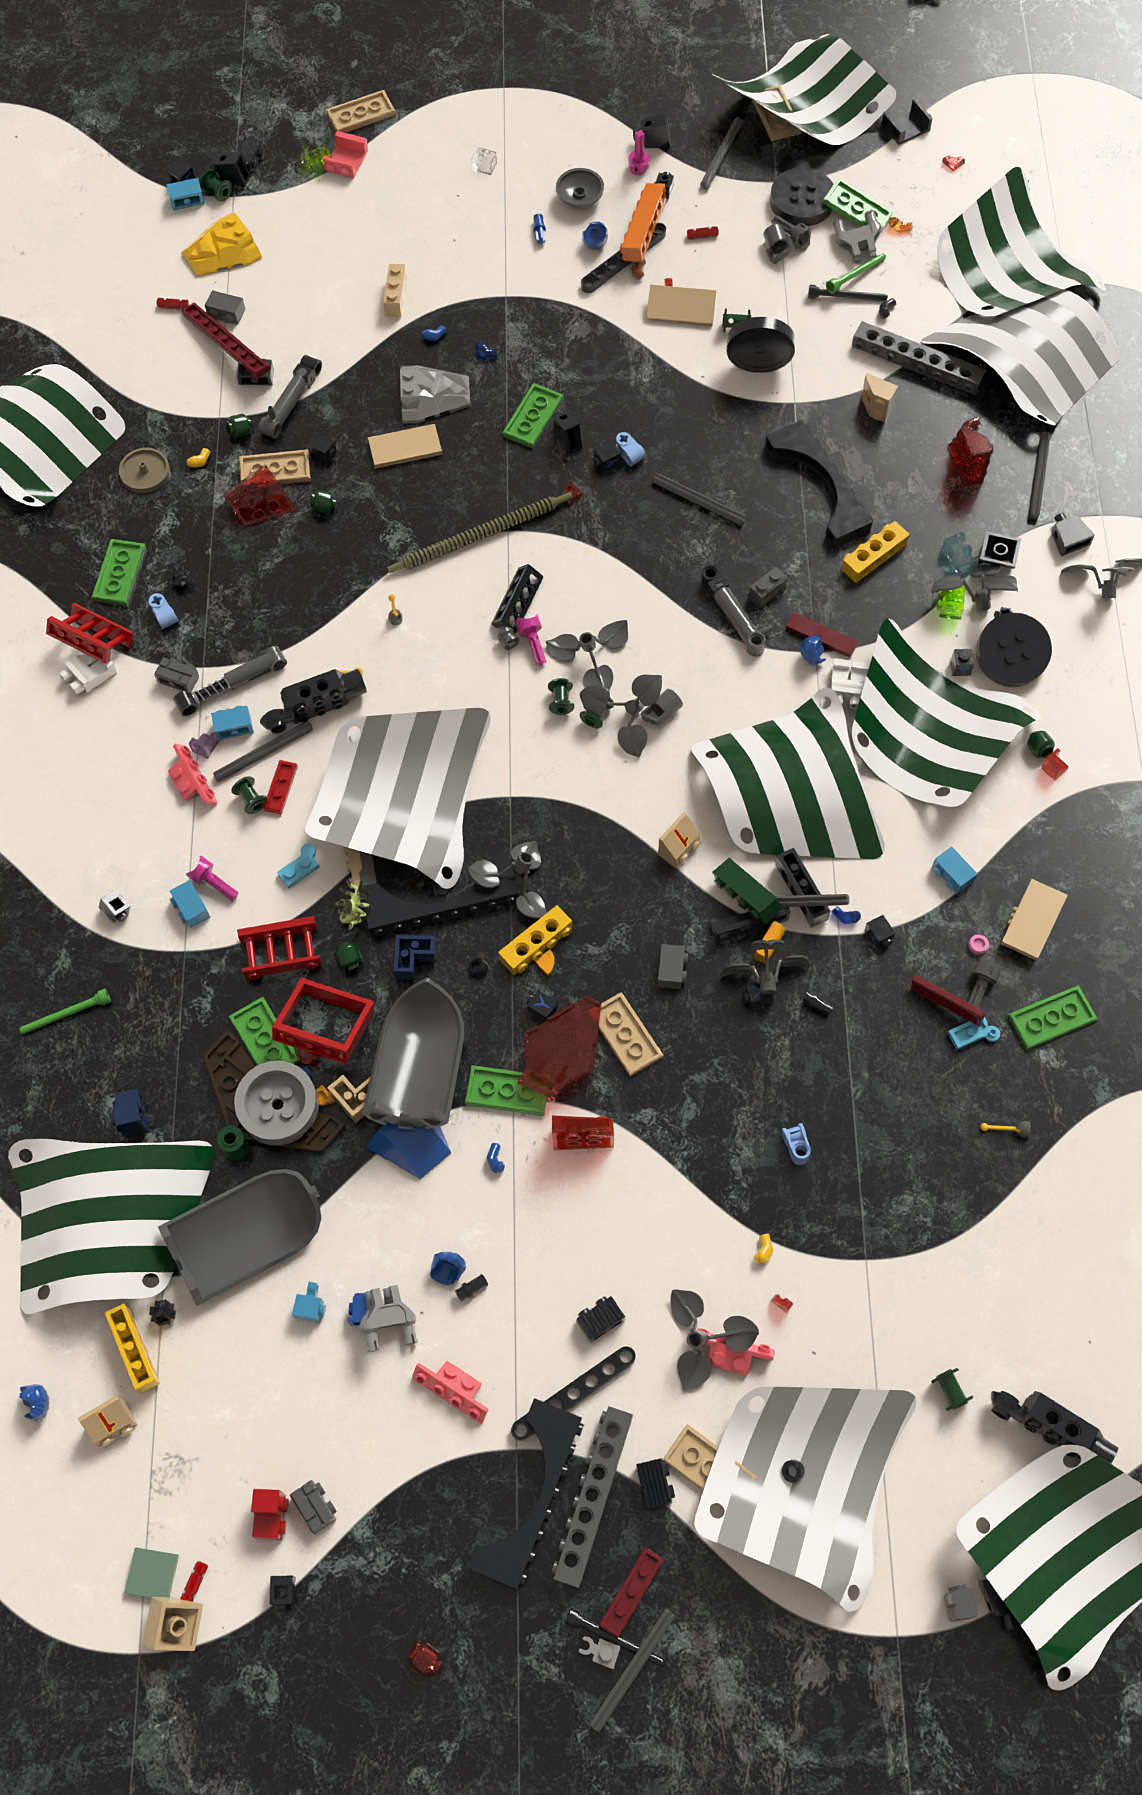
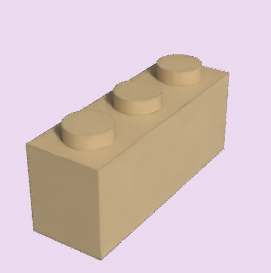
(395, 290)

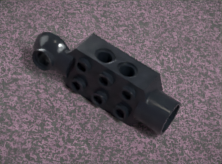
(314, 698)
(1034, 1414)

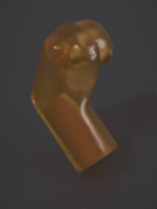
(899, 226)

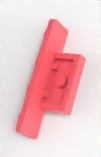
(189, 778)
(738, 1362)
(454, 1387)

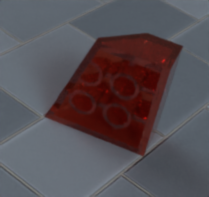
(971, 455)
(259, 497)
(582, 1132)

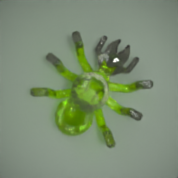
(313, 154)

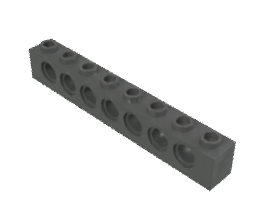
(918, 358)
(621, 1421)

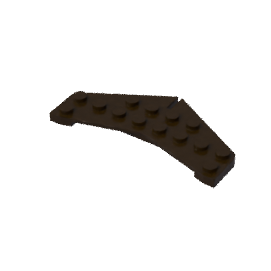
(228, 1065)

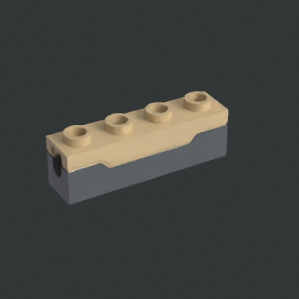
(361, 867)

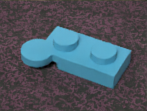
(299, 867)
(970, 1033)

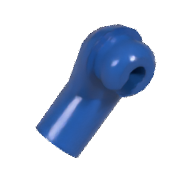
(434, 335)
(495, 1165)

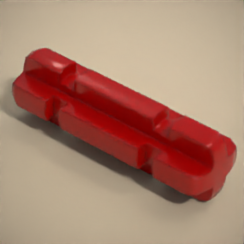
(702, 232)
(172, 303)
(194, 1581)

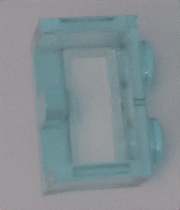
(959, 553)

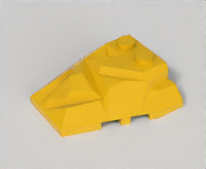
(222, 245)

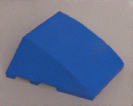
(411, 1150)

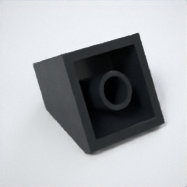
(1000, 549)

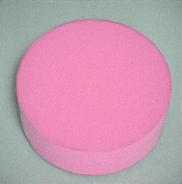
(978, 944)

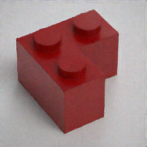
(268, 1512)

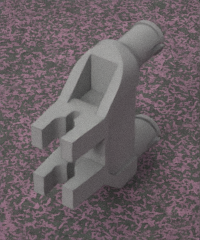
(859, 238)
(390, 1314)

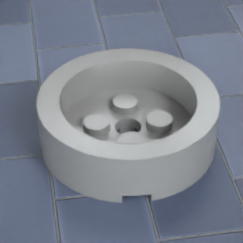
(265, 1086)

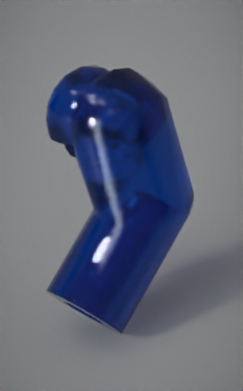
(846, 917)

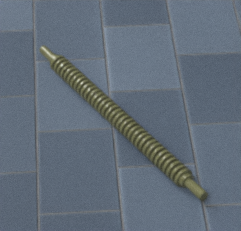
(482, 531)

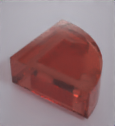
(953, 162)
(576, 492)
(784, 1304)

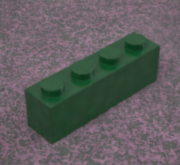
(746, 890)

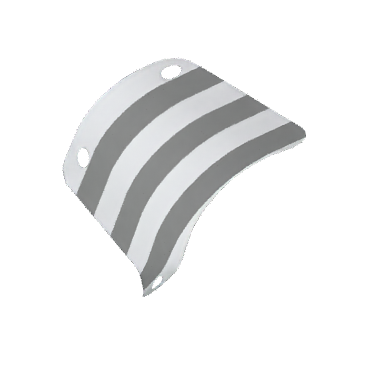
(1039, 350)
(402, 787)
(824, 1520)

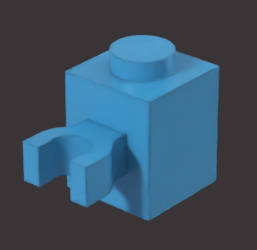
(308, 1306)

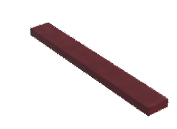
(225, 340)

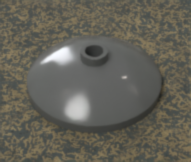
(579, 187)

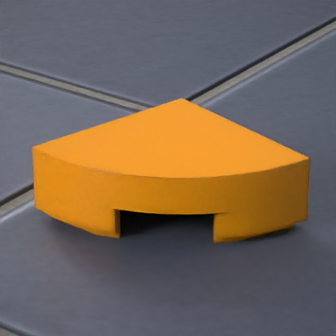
(546, 962)
(324, 1096)

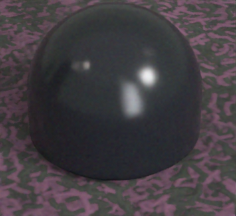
(482, 969)
(799, 1468)

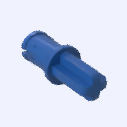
(539, 228)

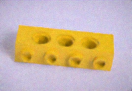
(882, 551)
(554, 918)
(132, 1348)

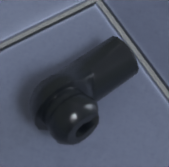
(885, 306)

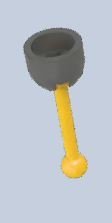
(394, 613)
(1022, 1128)

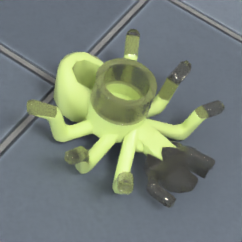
(350, 907)

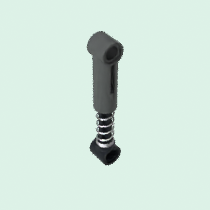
(270, 661)

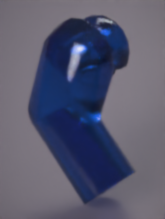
(484, 352)

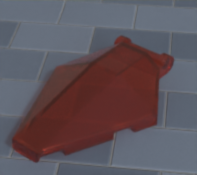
(562, 1048)

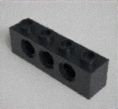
(801, 883)

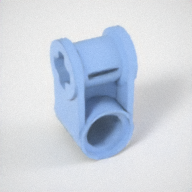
(629, 449)
(163, 612)
(795, 1140)

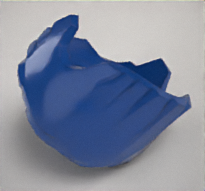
(595, 235)
(812, 650)
(447, 1267)
(37, 1399)

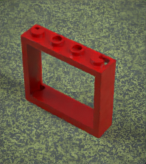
(314, 1043)

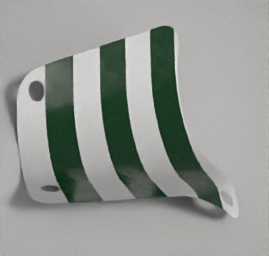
(825, 88)
(1004, 253)
(51, 432)
(928, 726)
(794, 785)
(97, 1215)
(1063, 1555)

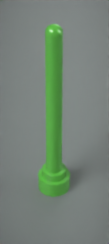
(834, 284)
(101, 997)

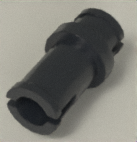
(817, 1003)
(467, 1290)

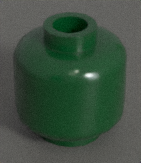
(238, 425)
(322, 501)
(1040, 744)
(348, 956)

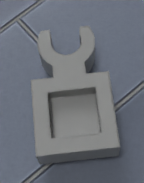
(604, 1653)

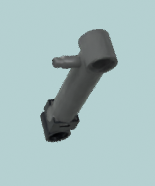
(303, 378)
(719, 591)

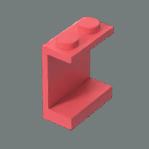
(347, 155)

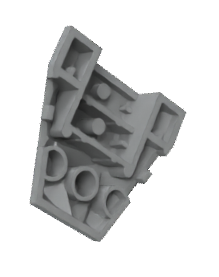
(431, 392)

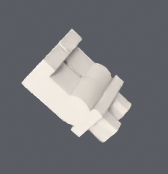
(87, 673)
(847, 689)

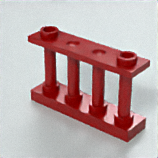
(84, 642)
(268, 933)

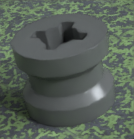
(508, 638)

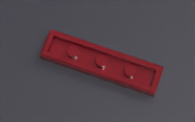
(830, 638)
(947, 1000)
(631, 1593)

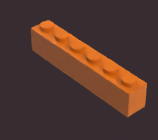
(643, 222)

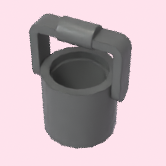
(777, 243)
(664, 708)

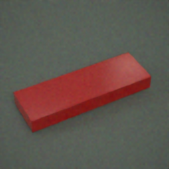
(280, 787)

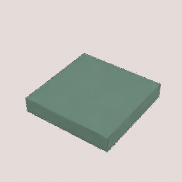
(151, 1573)

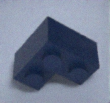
(410, 950)
(129, 1113)

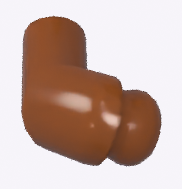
(636, 269)

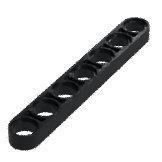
(619, 263)
(580, 1384)

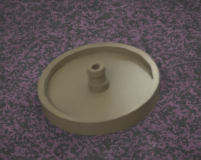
(144, 470)

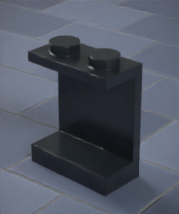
(908, 123)

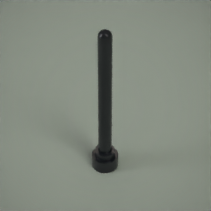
(815, 291)
(576, 1619)

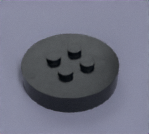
(799, 196)
(760, 344)
(1013, 649)

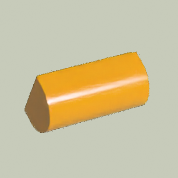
(774, 932)

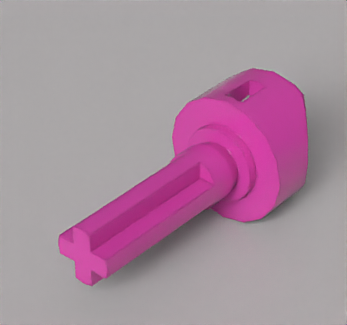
(639, 157)
(529, 628)
(203, 873)

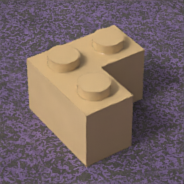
(348, 1097)

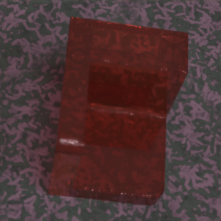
(1054, 765)

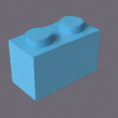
(185, 194)
(232, 722)
(954, 870)
(190, 904)

